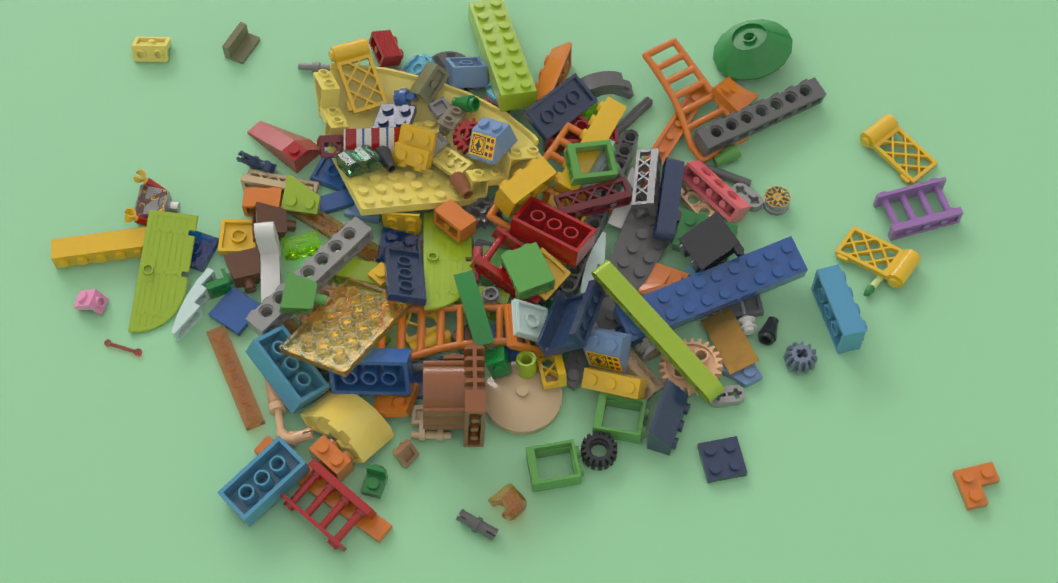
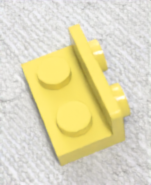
(151, 49)
(452, 161)

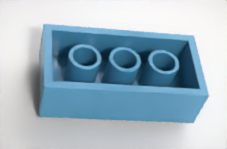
(838, 309)
(291, 379)
(263, 481)

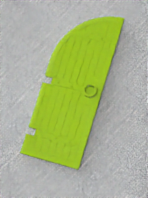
(163, 259)
(441, 261)

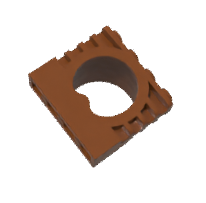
(456, 394)

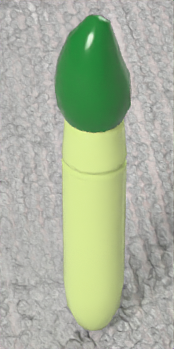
(874, 284)

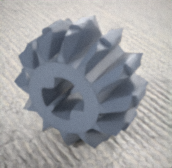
(800, 357)

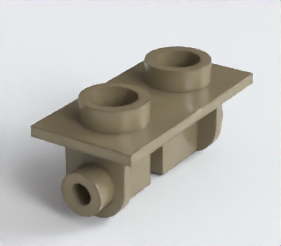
(450, 119)

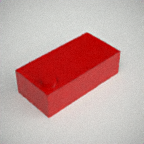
(553, 230)

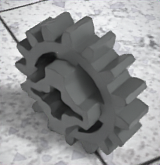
(480, 210)

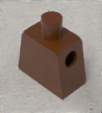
(268, 213)
(245, 268)

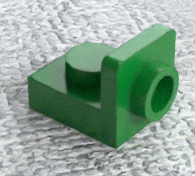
(220, 286)
(374, 481)

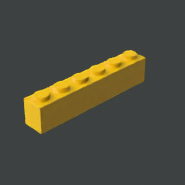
(600, 129)
(97, 247)

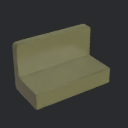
(240, 44)
(429, 82)

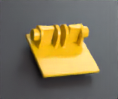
(403, 222)

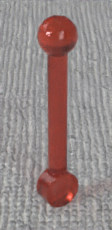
(138, 352)

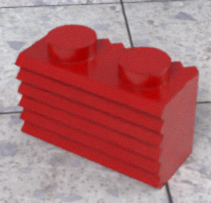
(385, 48)

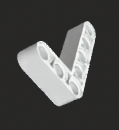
(270, 257)

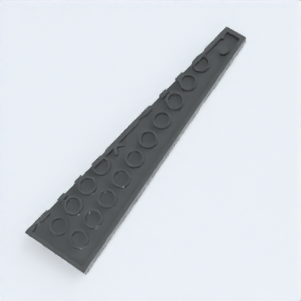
(634, 258)

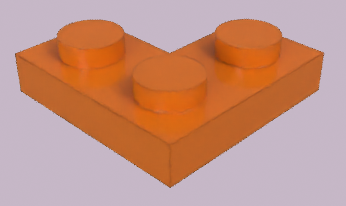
(971, 481)

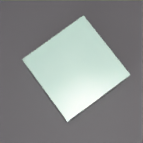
(527, 319)

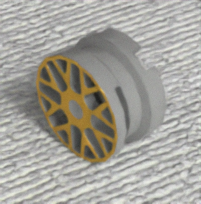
(776, 201)
(647, 350)

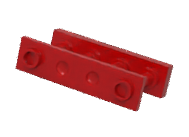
(498, 274)
(331, 486)

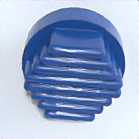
(404, 97)

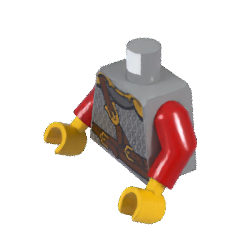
(150, 197)

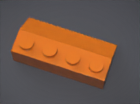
(556, 69)

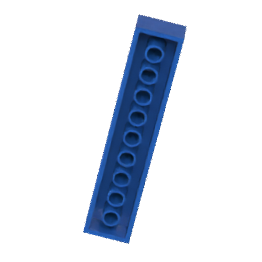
(720, 286)

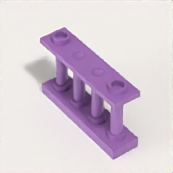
(918, 224)

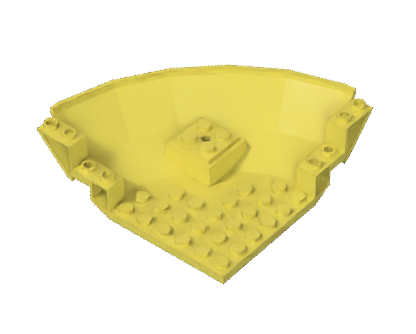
(405, 188)

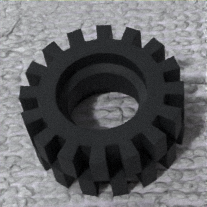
(598, 439)

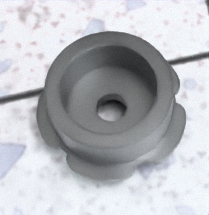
(490, 291)

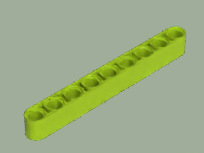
(658, 331)

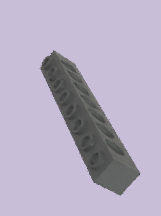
(801, 97)

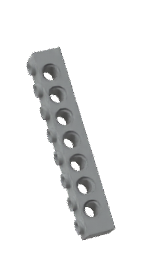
(335, 261)

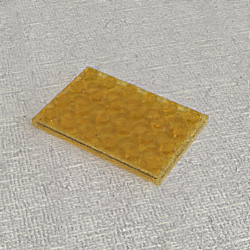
(345, 328)

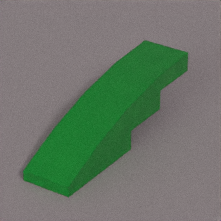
(473, 308)

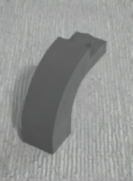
(608, 83)

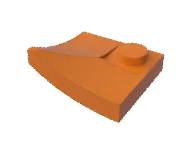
(733, 95)
(661, 277)
(396, 405)

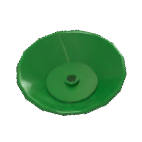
(752, 49)

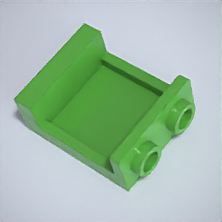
(527, 271)

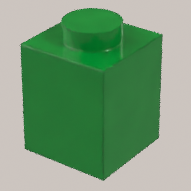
(498, 362)

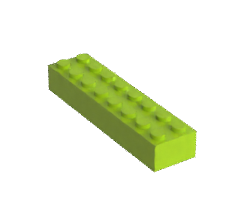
(502, 55)

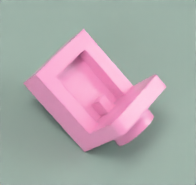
(91, 300)

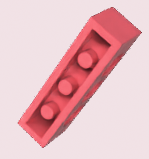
(715, 191)

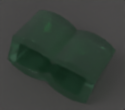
(358, 161)

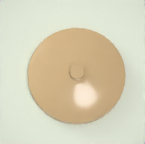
(522, 404)

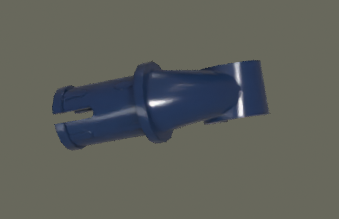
(256, 163)

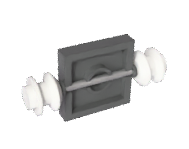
(746, 313)

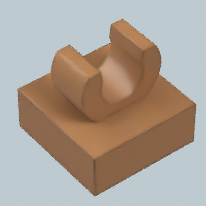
(406, 453)

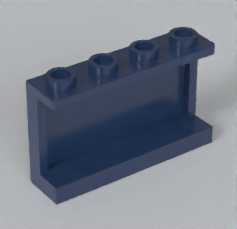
(570, 320)

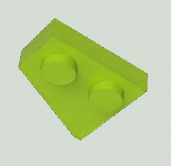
(300, 198)

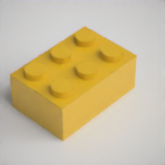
(524, 184)

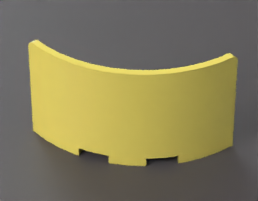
(351, 421)

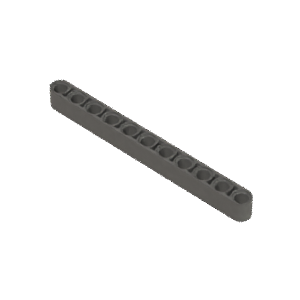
(624, 155)

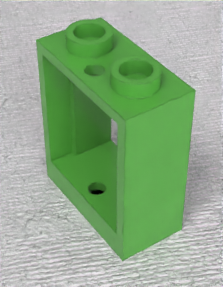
(575, 176)
(617, 401)
(550, 450)

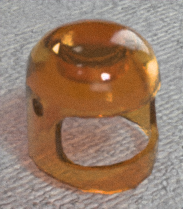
(511, 500)

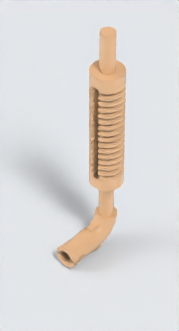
(278, 408)

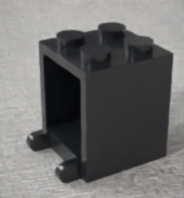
(709, 243)

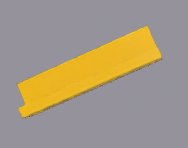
(559, 373)

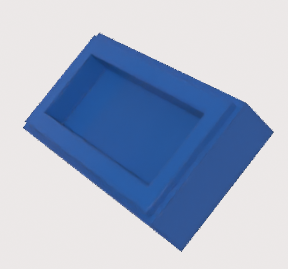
(336, 201)

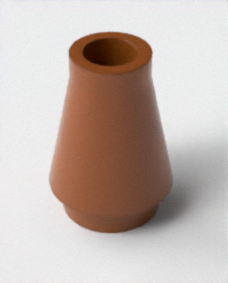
(460, 184)

